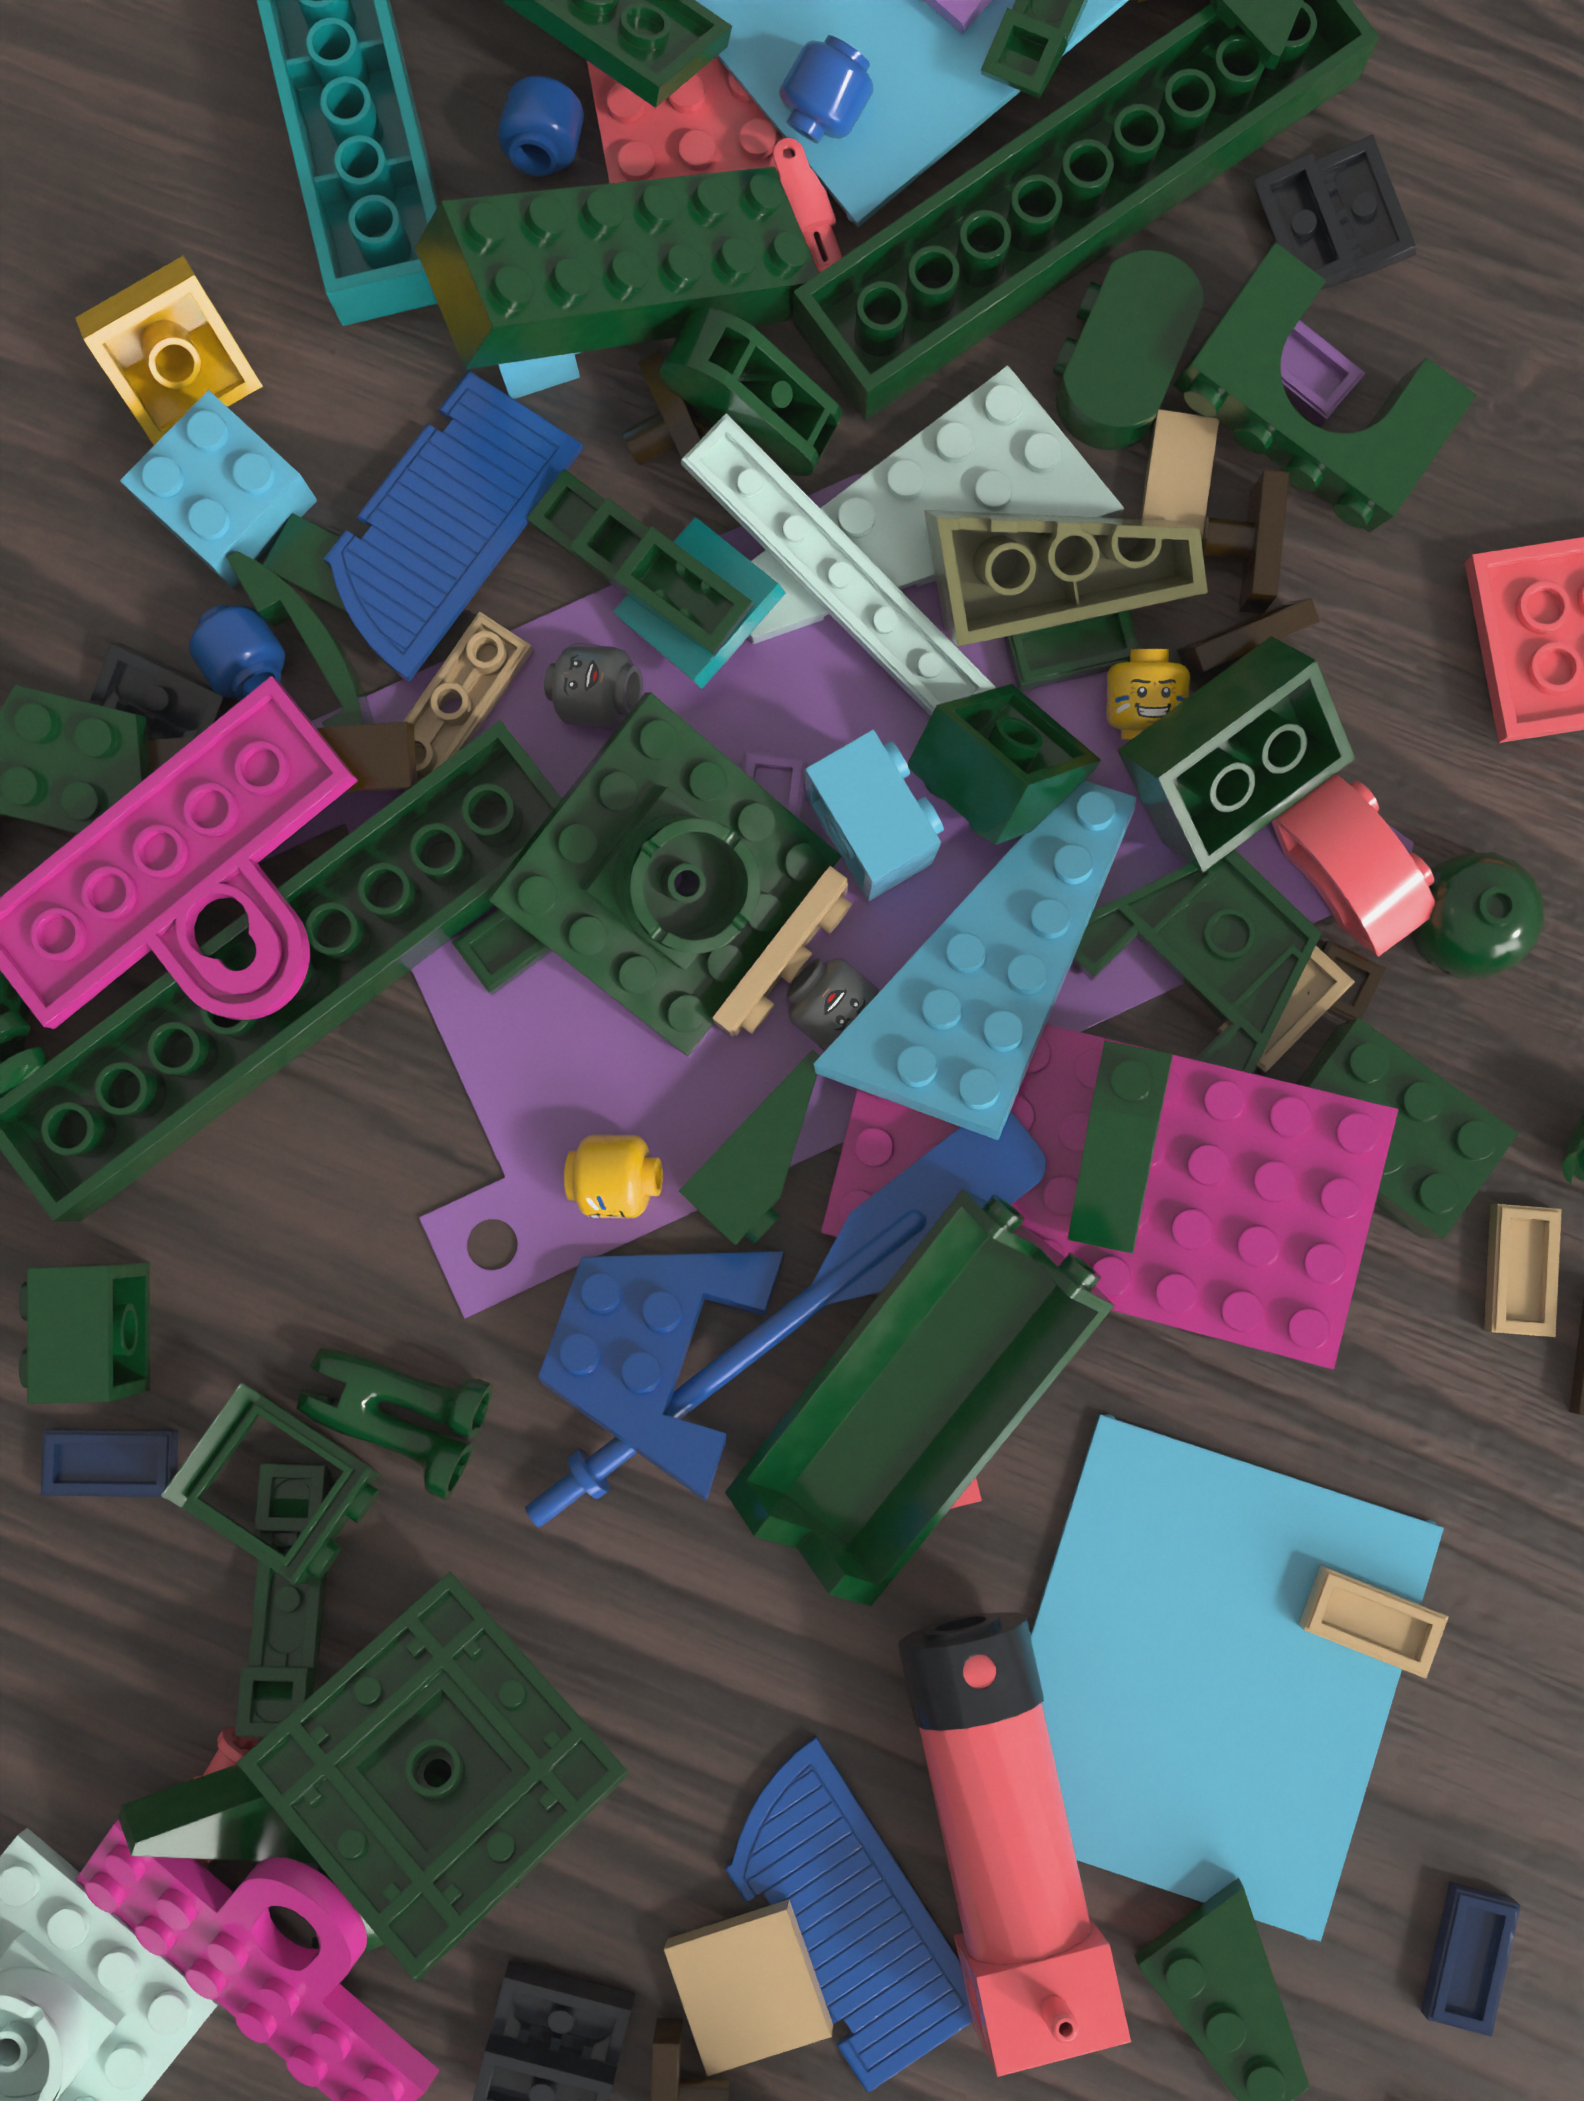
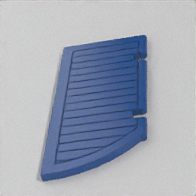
(445, 520)
(859, 1915)

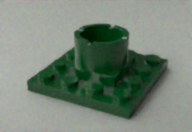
(607, 860)
(360, 1761)

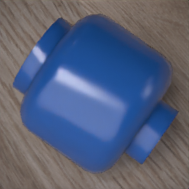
(826, 89)
(540, 125)
(235, 650)

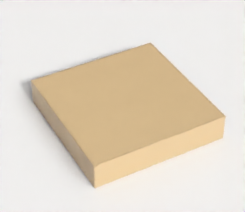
(748, 1987)

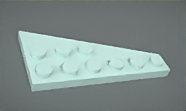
(980, 456)

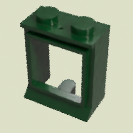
(316, 1545)

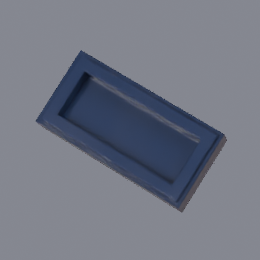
(108, 1462)
(1470, 1959)

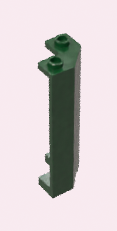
(919, 1396)

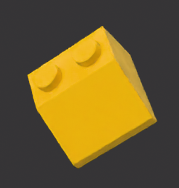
(166, 348)

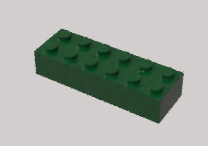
(611, 262)

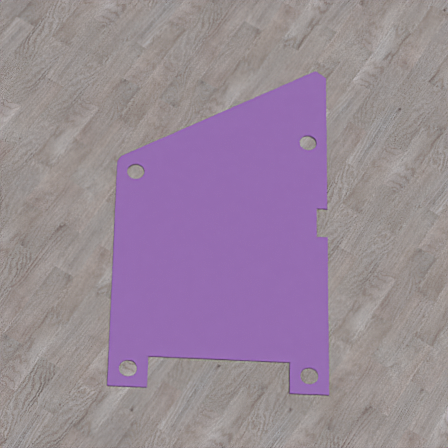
(569, 1062)

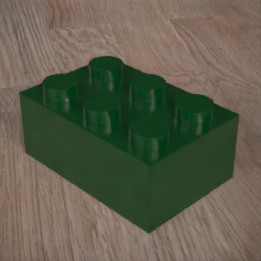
(1237, 752)
(1440, 1138)

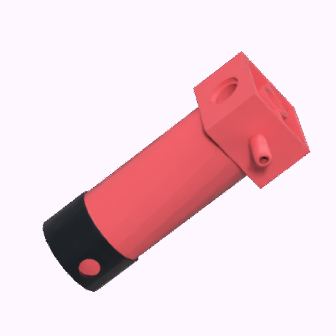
(1028, 1950)

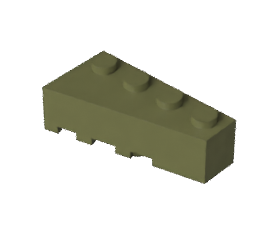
(1044, 571)

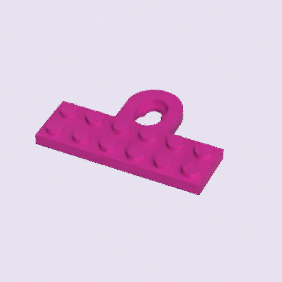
(166, 854)
(255, 1972)

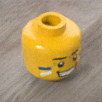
(1144, 690)
(612, 1176)

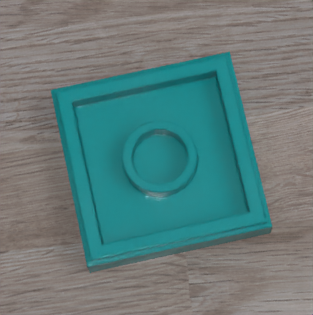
(733, 568)

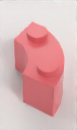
(1357, 863)

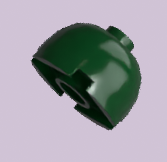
(1482, 916)

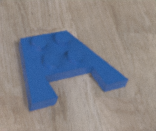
(628, 1339)

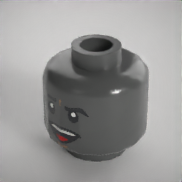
(593, 685)
(828, 999)

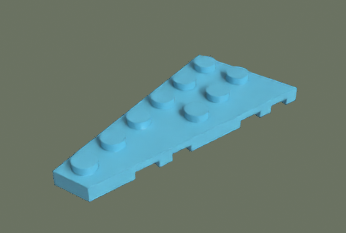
(977, 995)

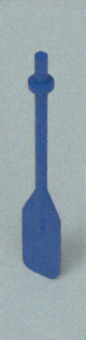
(860, 1263)

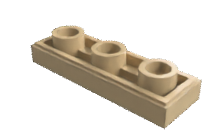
(479, 675)
(785, 955)

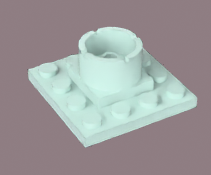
(78, 1992)

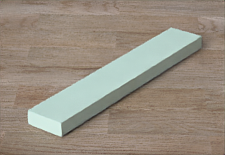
(831, 567)

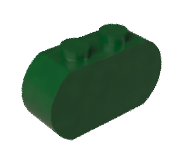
(1127, 348)
(736, 371)

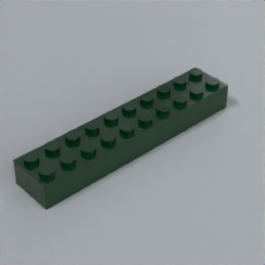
(1066, 195)
(370, 917)

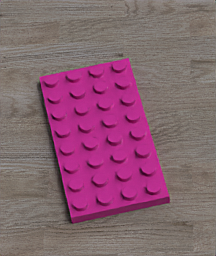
(1246, 1206)

